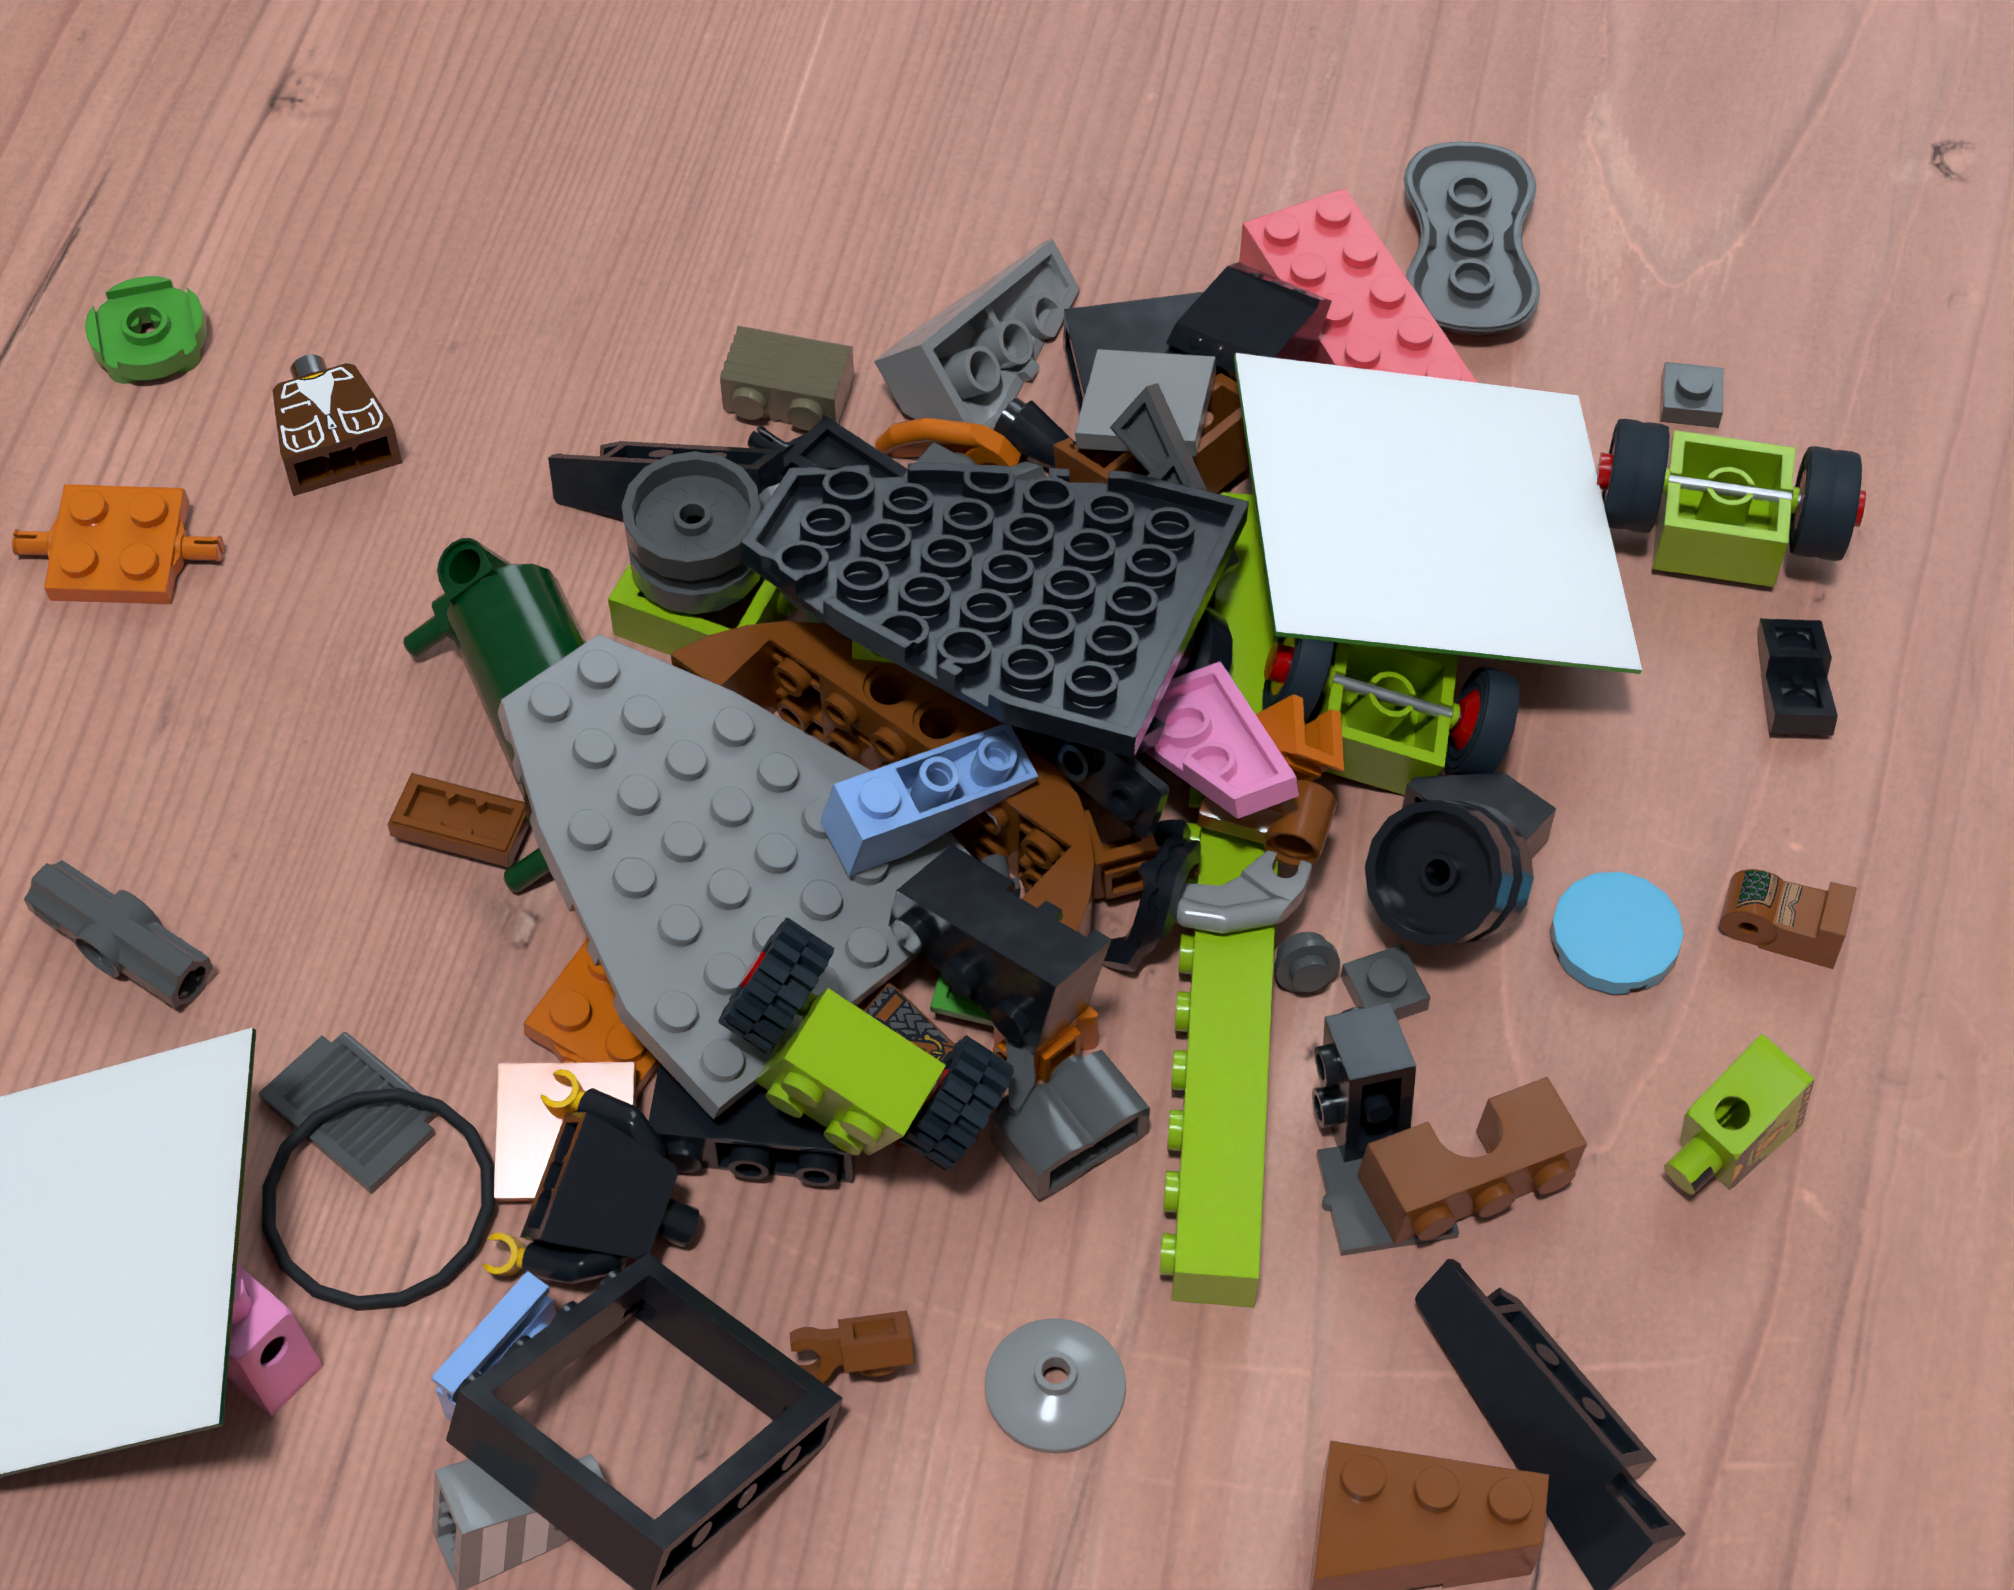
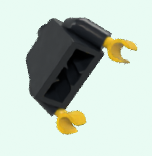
(599, 1193)

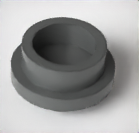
(1306, 962)

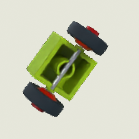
(1397, 708)

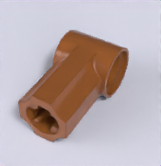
(1291, 828)

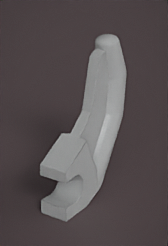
(1245, 902)

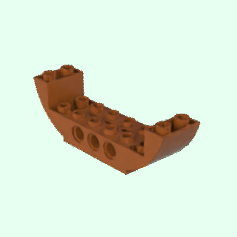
(889, 714)

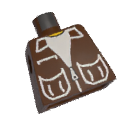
(330, 426)

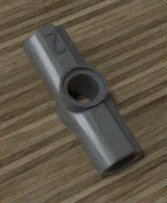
(118, 933)

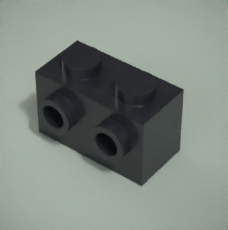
(1363, 1078)

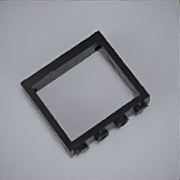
(578, 1500)

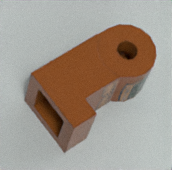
(1788, 916)

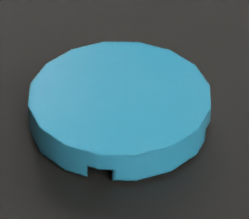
(1616, 932)

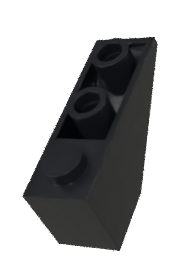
(746, 1138)

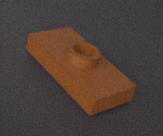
(459, 820)

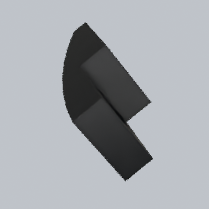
(1795, 676)

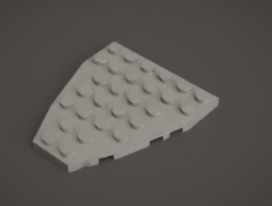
(685, 843)

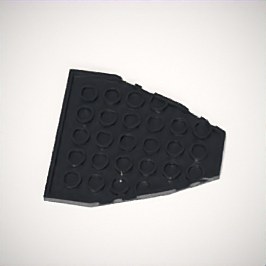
(1007, 592)

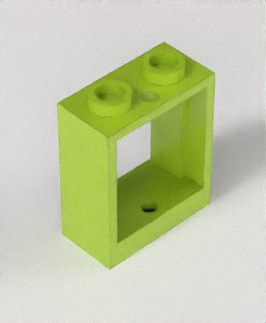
(666, 630)

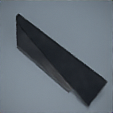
(602, 481)
(1552, 1426)

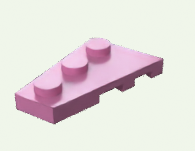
(1220, 744)

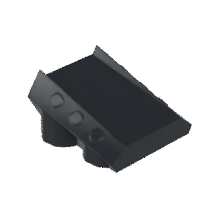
(1251, 316)

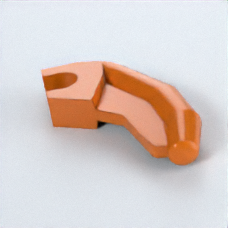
(971, 439)

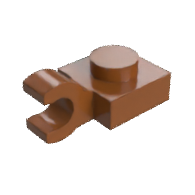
(862, 1344)

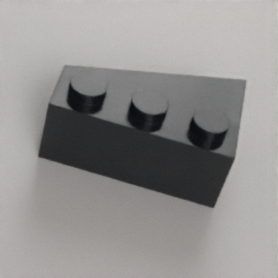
(998, 948)

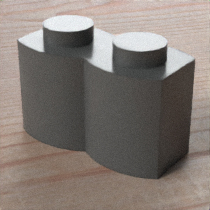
(1070, 1123)

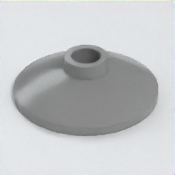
(1050, 1414)

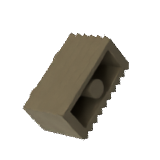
(786, 377)

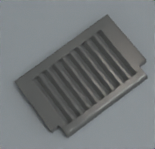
(365, 1140)

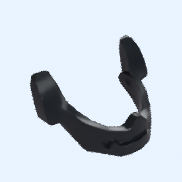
(1160, 896)

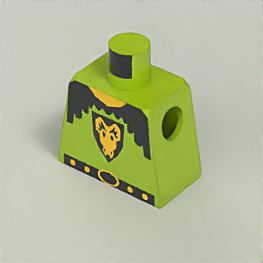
(1741, 1118)

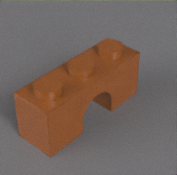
(1427, 1188)

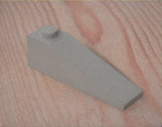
(984, 345)

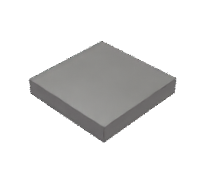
(1122, 376)

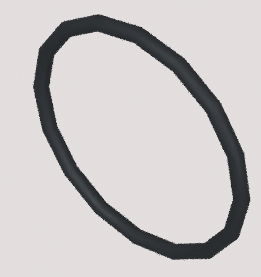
(422, 1288)

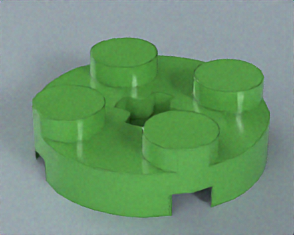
(153, 355)

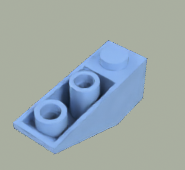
(923, 797)

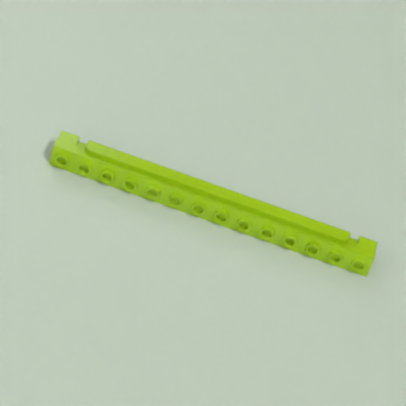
(1225, 1020)

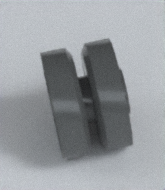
(688, 529)

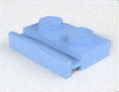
(519, 1313)

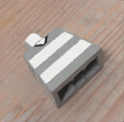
(486, 1526)

